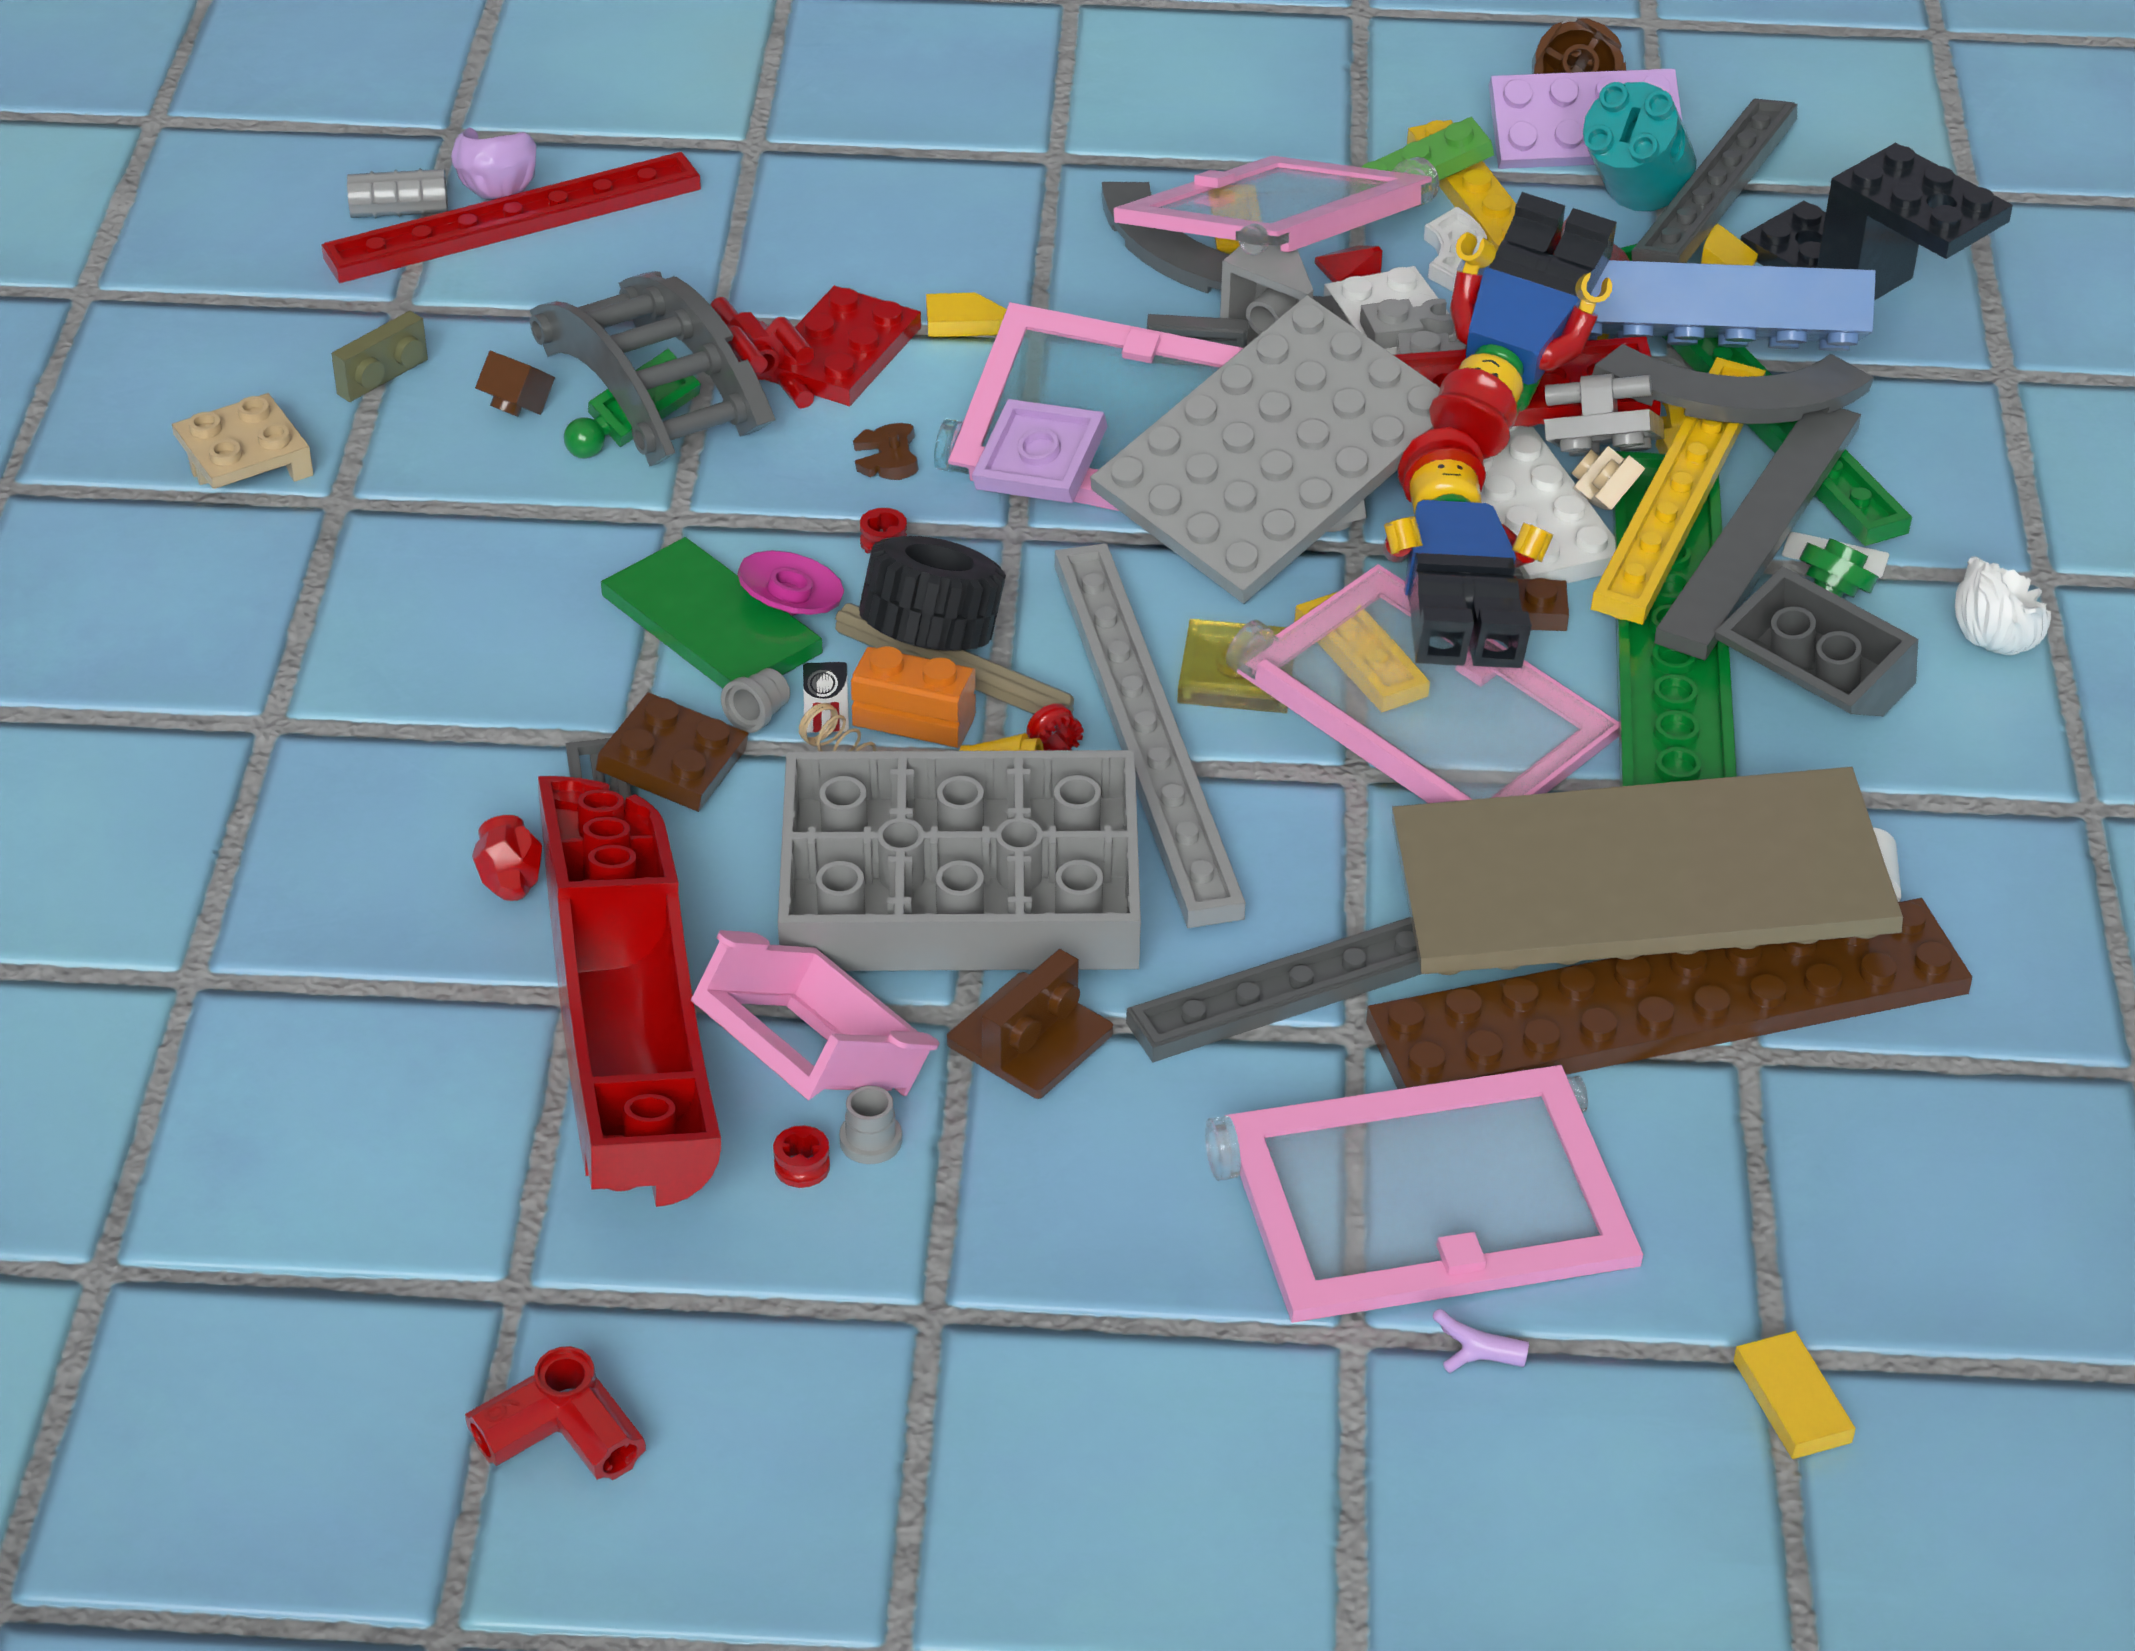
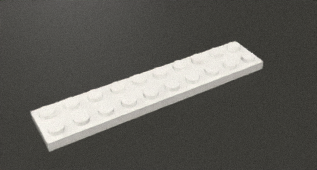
(1525, 477)

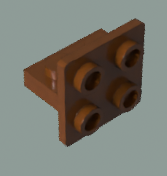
(1033, 1028)

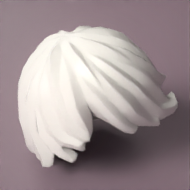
(1999, 609)

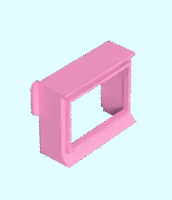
(863, 1035)

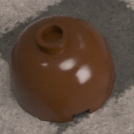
(1578, 48)

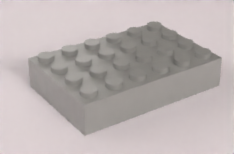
(961, 858)

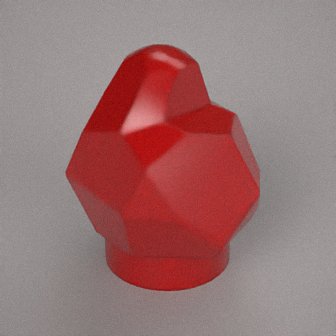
(507, 857)

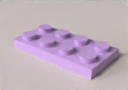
(1543, 115)

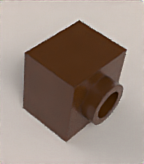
(514, 384)

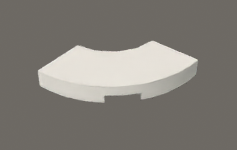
(1443, 236)

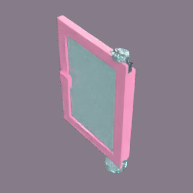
(1080, 365)

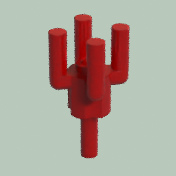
(764, 348)

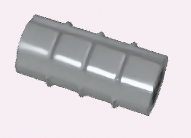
(397, 193)

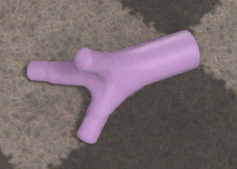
(1479, 1344)

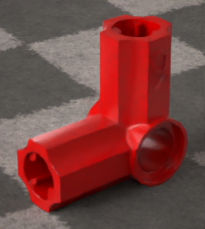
(537, 1409)

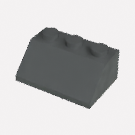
(1824, 644)

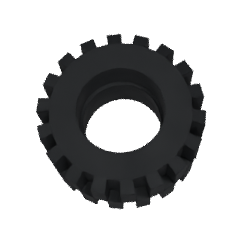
(931, 593)

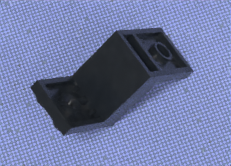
(1880, 218)

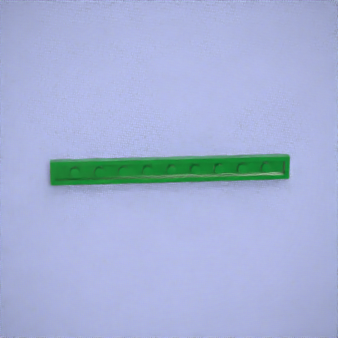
(1847, 490)

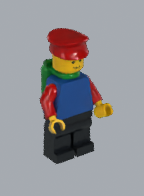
(1521, 314)
(1459, 555)

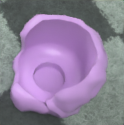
(496, 164)

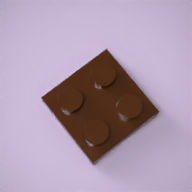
(672, 751)

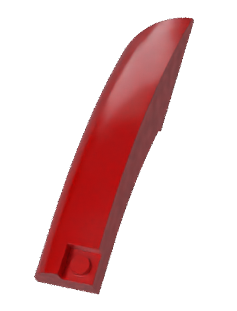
(626, 993)

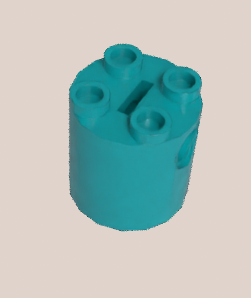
(1639, 145)

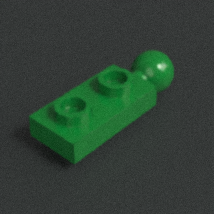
(586, 436)

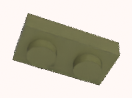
(379, 356)

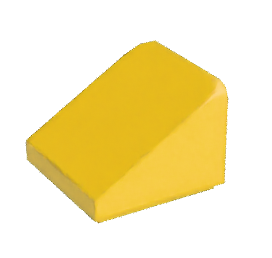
(1726, 249)

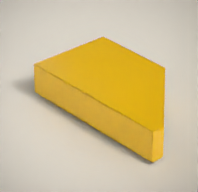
(962, 315)

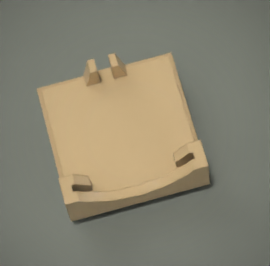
(242, 442)

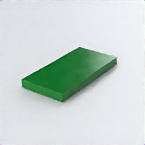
(708, 616)

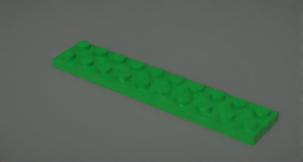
(1671, 704)

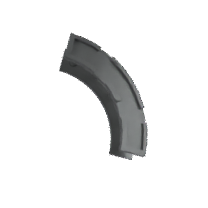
(659, 312)

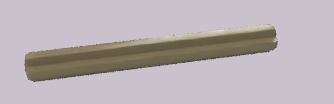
(990, 677)

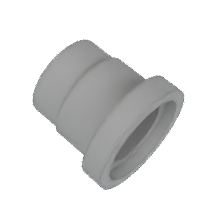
(754, 699)
(870, 1126)

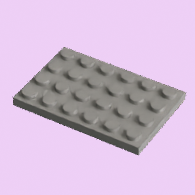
(1271, 448)

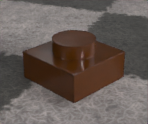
(1545, 603)

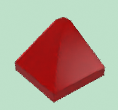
(1351, 262)

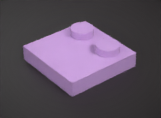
(1039, 451)

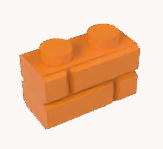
(913, 696)

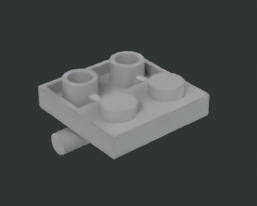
(1600, 416)

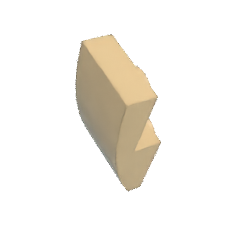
(1605, 477)

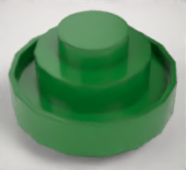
(1838, 568)

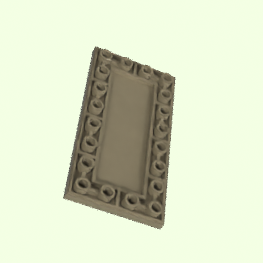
(1642, 871)

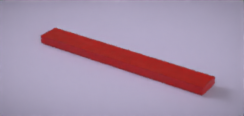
(510, 217)

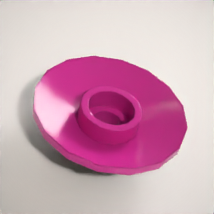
(790, 582)

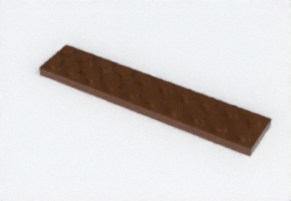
(1661, 1003)

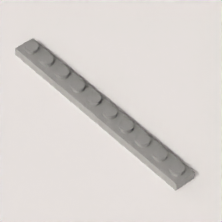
(1146, 724)

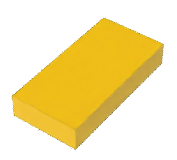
(1794, 1394)

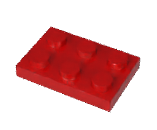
(851, 342)

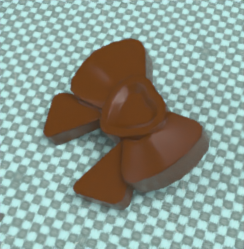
(894, 455)

